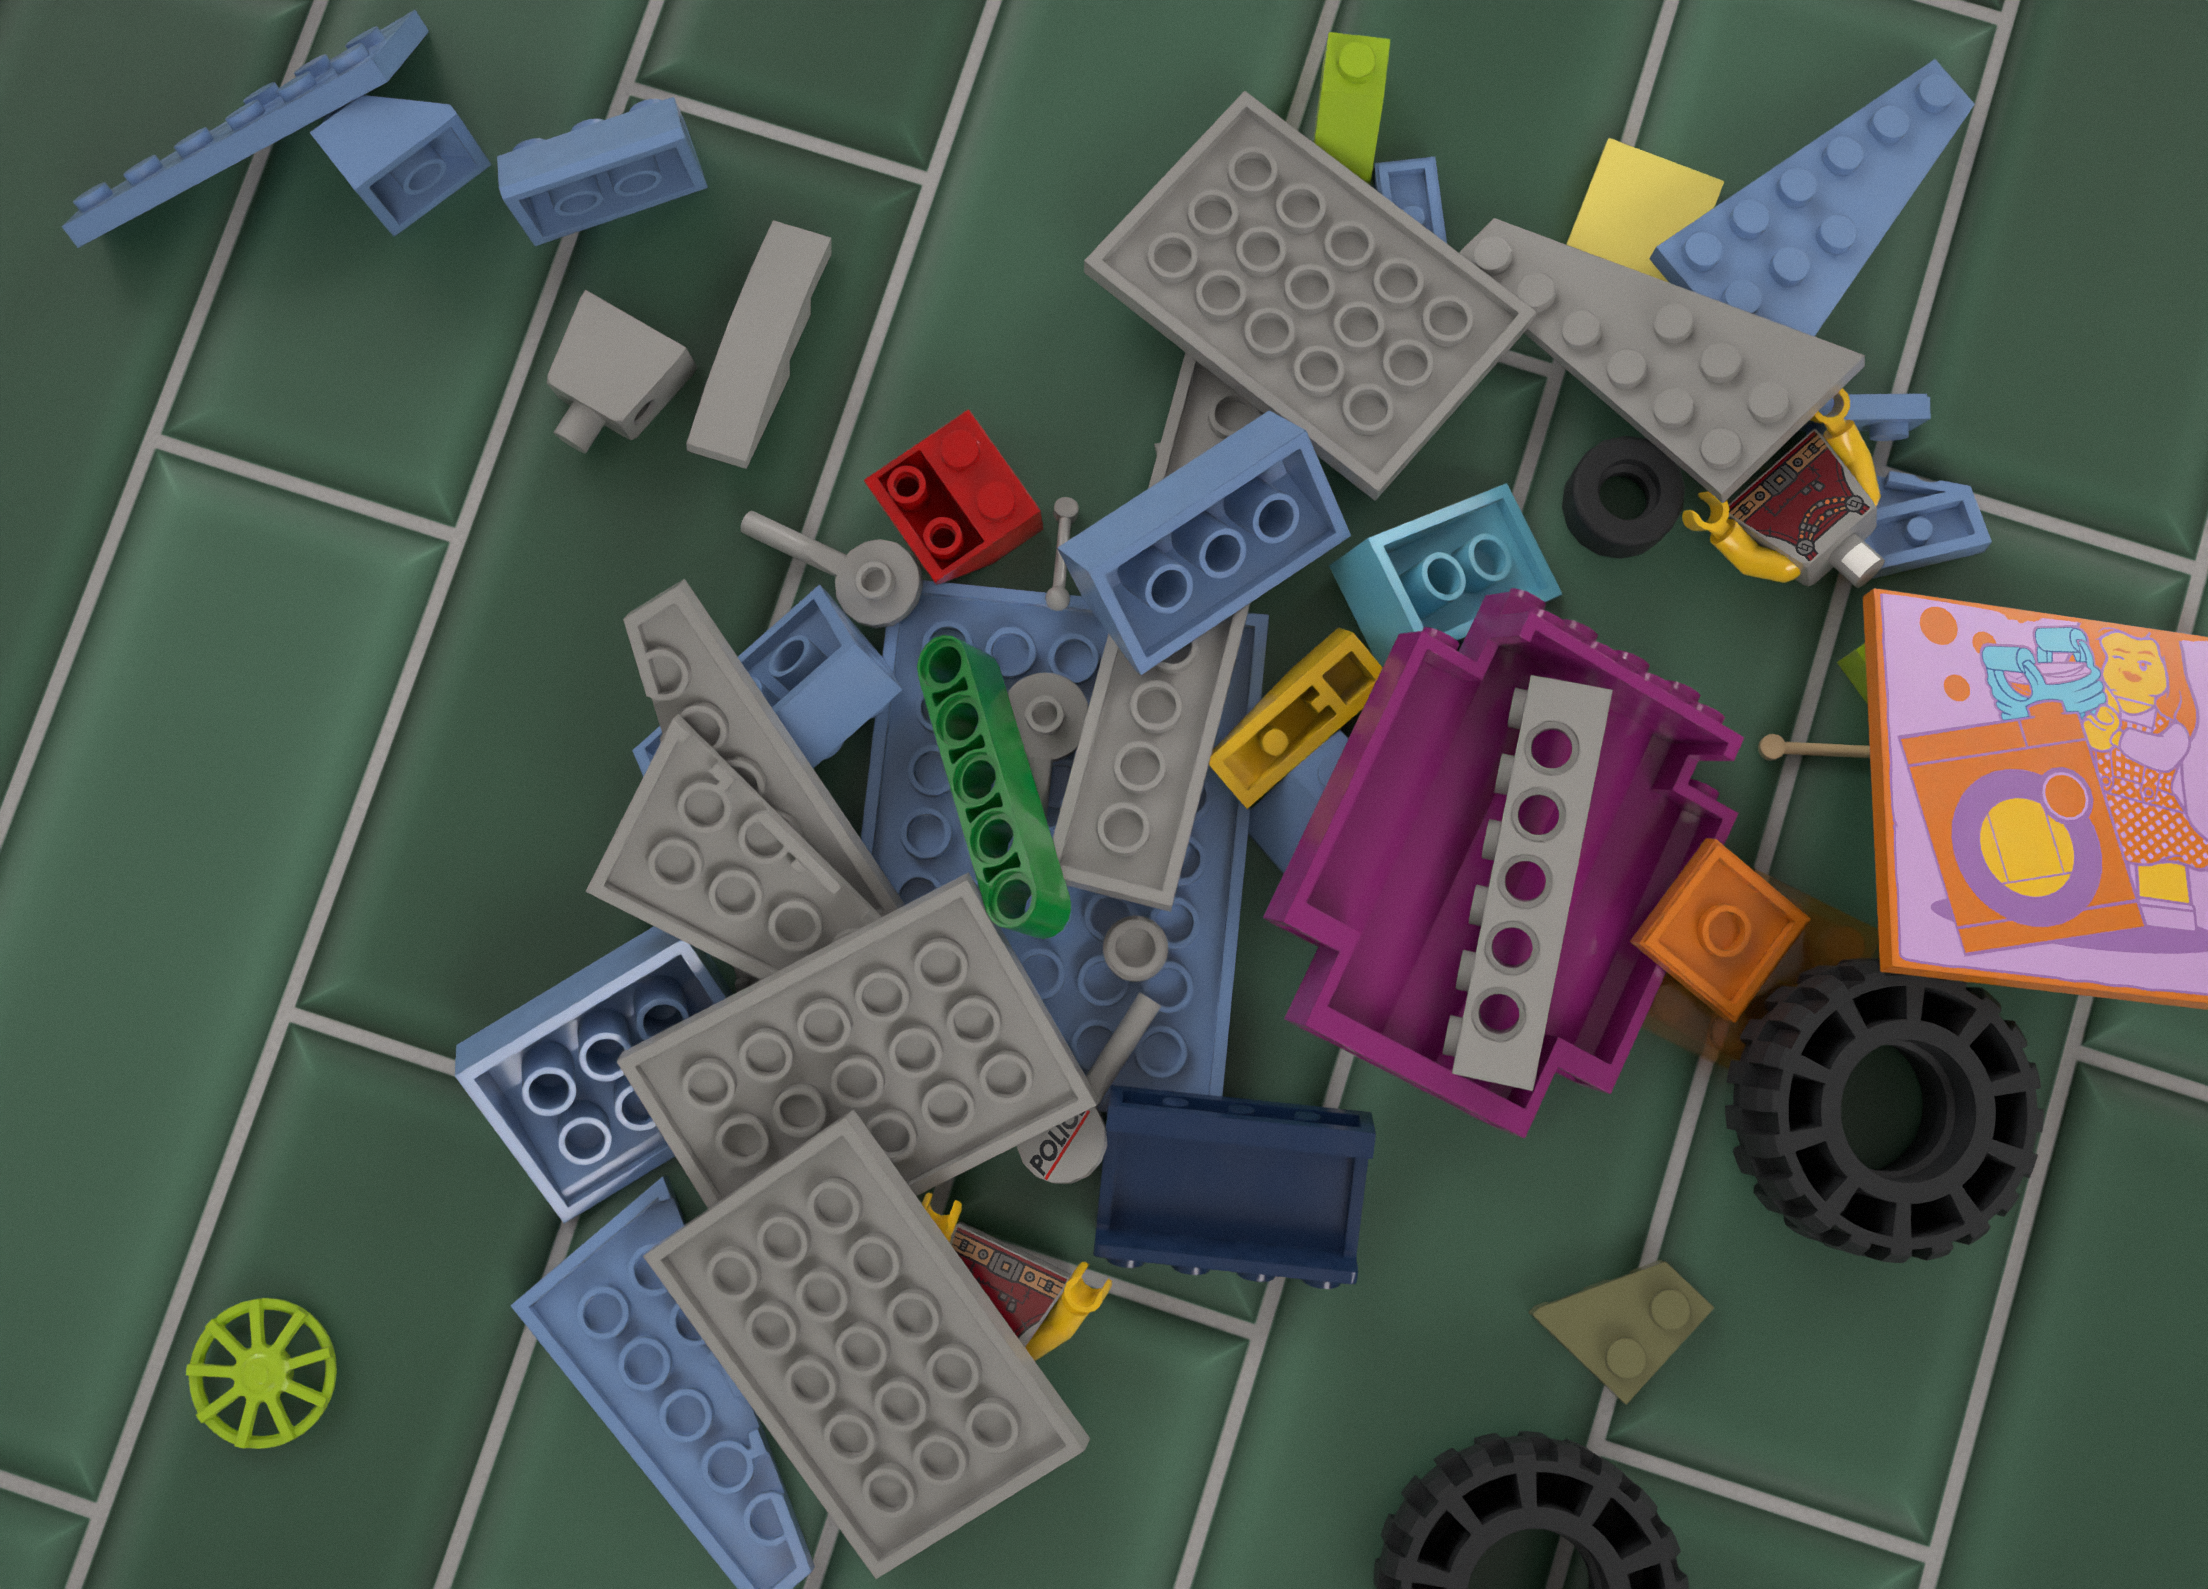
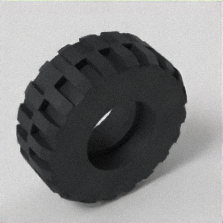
(1972, 1129)
(1521, 1486)

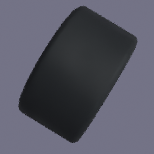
(1643, 464)

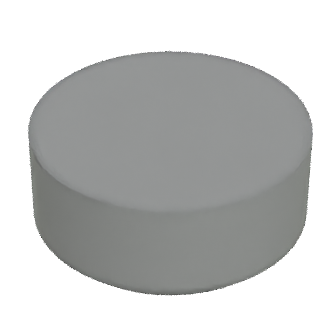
(1135, 948)

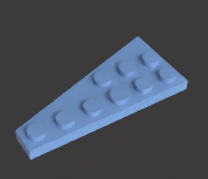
(263, 120)
(1814, 220)
(668, 1394)

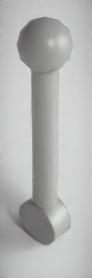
(1065, 513)

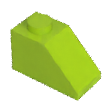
(1352, 100)

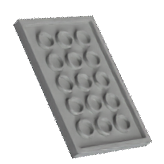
(1309, 293)
(903, 1021)
(866, 1346)

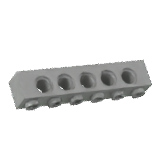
(1514, 1053)

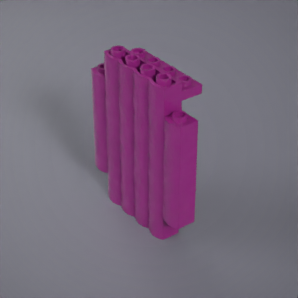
(1402, 836)

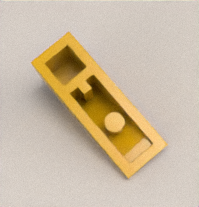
(1296, 716)

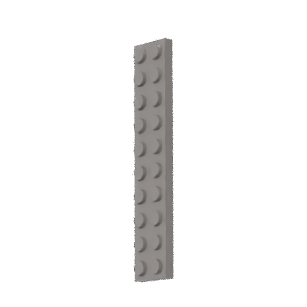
(1153, 732)

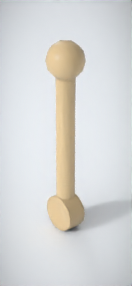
(1774, 746)

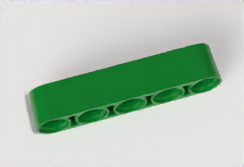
(968, 691)

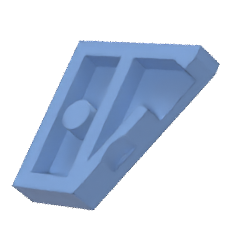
(1925, 523)

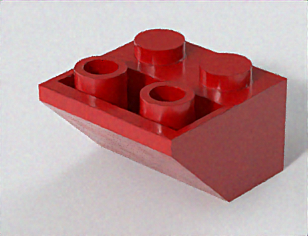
(956, 500)

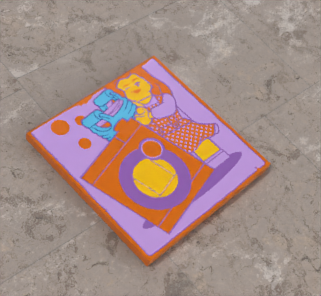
(2038, 799)

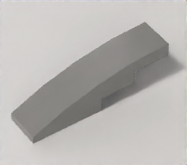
(758, 345)

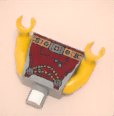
(1804, 510)
(1032, 1295)

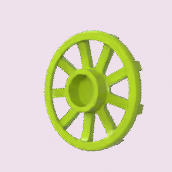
(260, 1373)

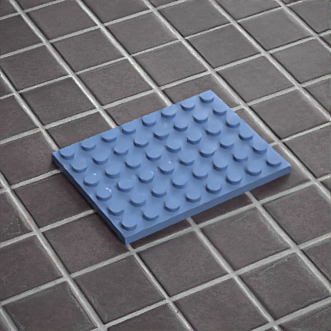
(921, 844)

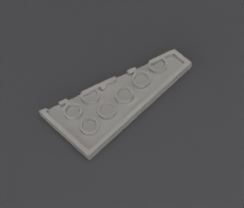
(1678, 366)
(698, 675)
(722, 865)

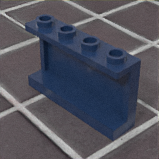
(1233, 1186)

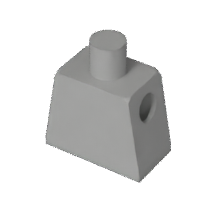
(613, 373)

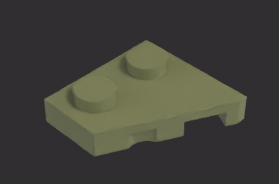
(1626, 1324)

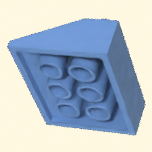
(553, 1072)

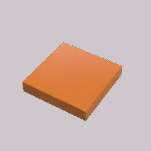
(1720, 930)

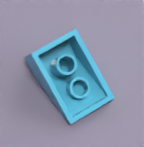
(1441, 569)

